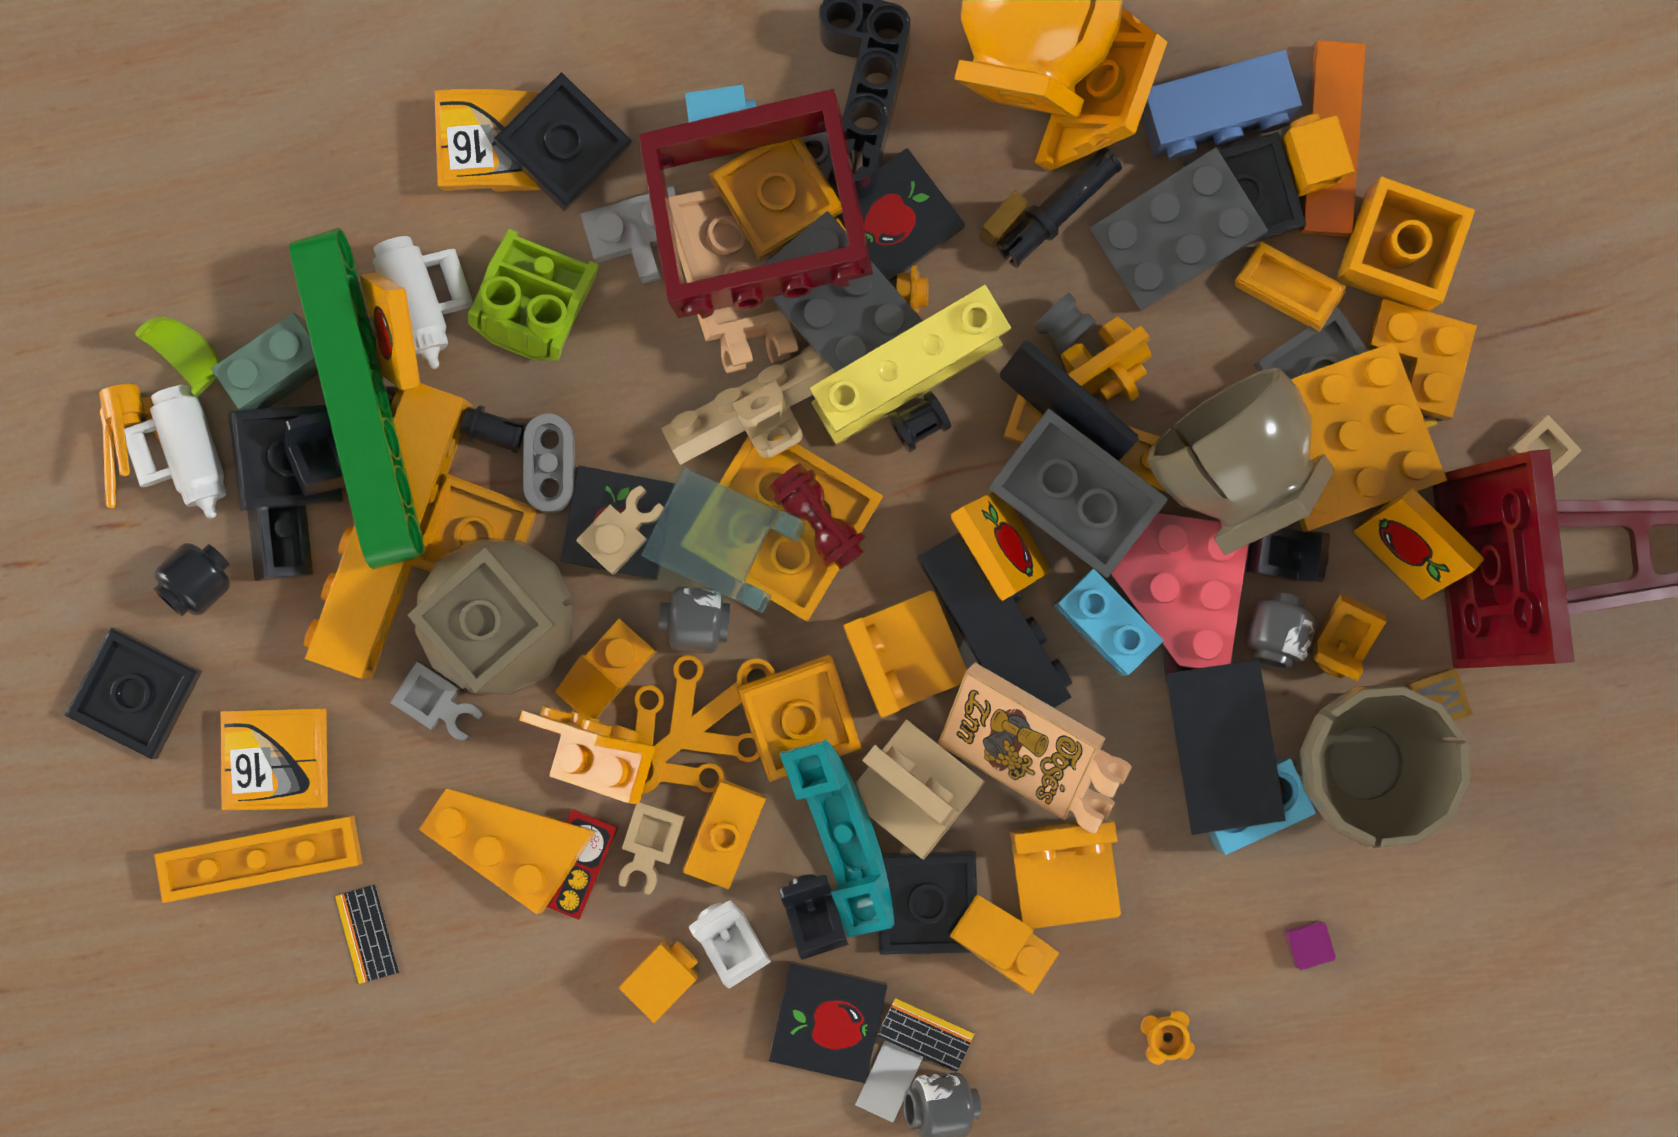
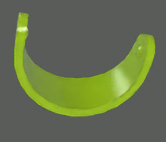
(182, 349)

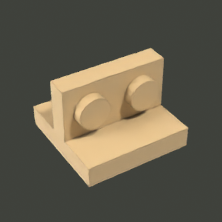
(915, 788)

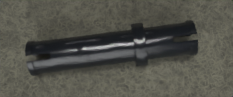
(1044, 221)

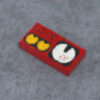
(578, 885)

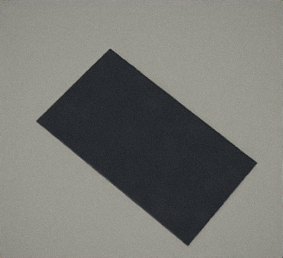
(1225, 747)

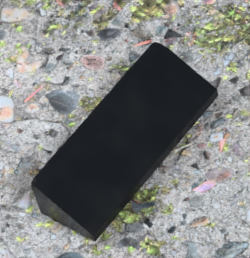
(1049, 387)
(280, 543)

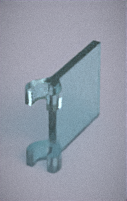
(715, 536)

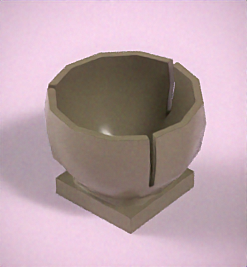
(1254, 456)
(494, 616)
(1382, 765)

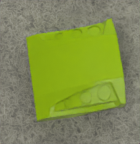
(530, 298)

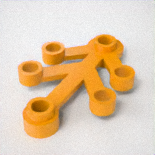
(689, 731)

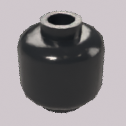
(192, 579)

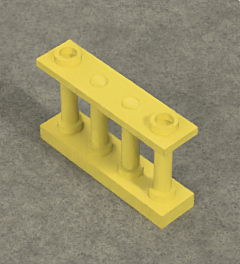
(909, 365)

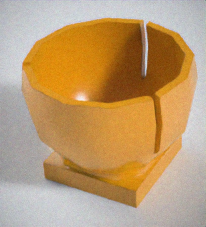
(1036, 50)

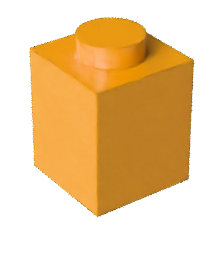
(1317, 154)
(661, 979)

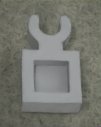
(431, 697)

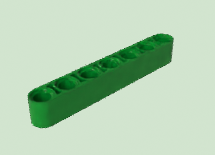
(356, 399)

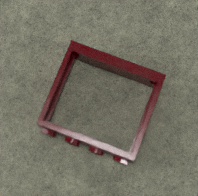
(737, 133)

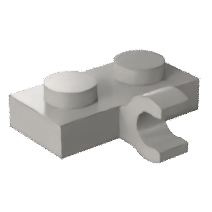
(624, 230)

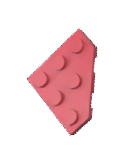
(1185, 588)

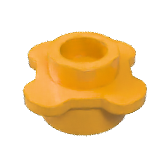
(913, 288)
(1180, 1044)

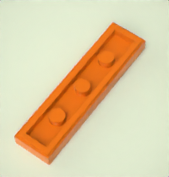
(1339, 92)

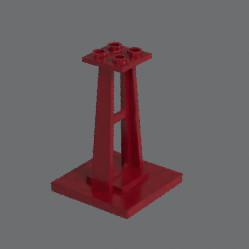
(1517, 598)

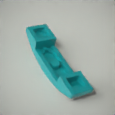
(846, 834)

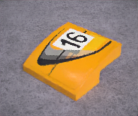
(465, 136)
(274, 759)

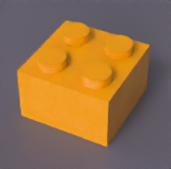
(1405, 245)

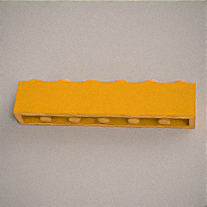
(365, 600)

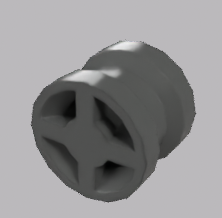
(1064, 323)

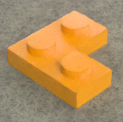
(1435, 347)

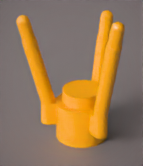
(120, 410)

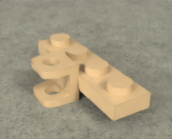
(755, 407)

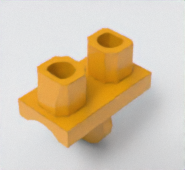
(1115, 367)

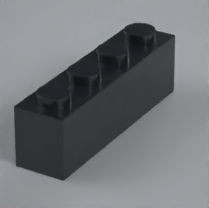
(993, 627)

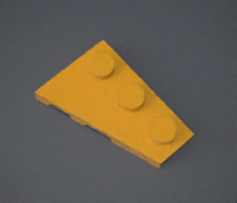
(509, 846)

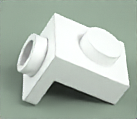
(729, 942)

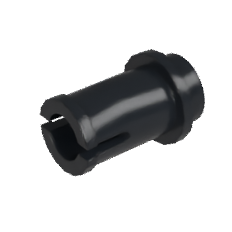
(492, 429)

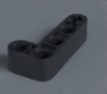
(873, 56)

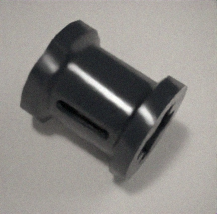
(919, 421)

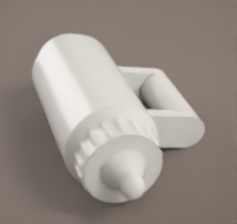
(405, 266)
(187, 448)

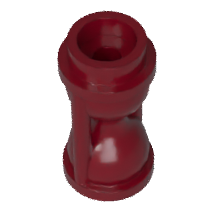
(804, 498)

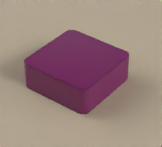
(1310, 945)

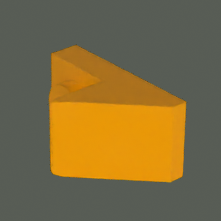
(605, 670)
(1004, 944)

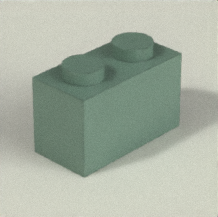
(269, 365)

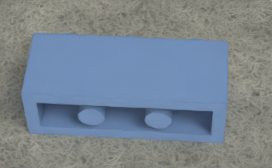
(1221, 105)

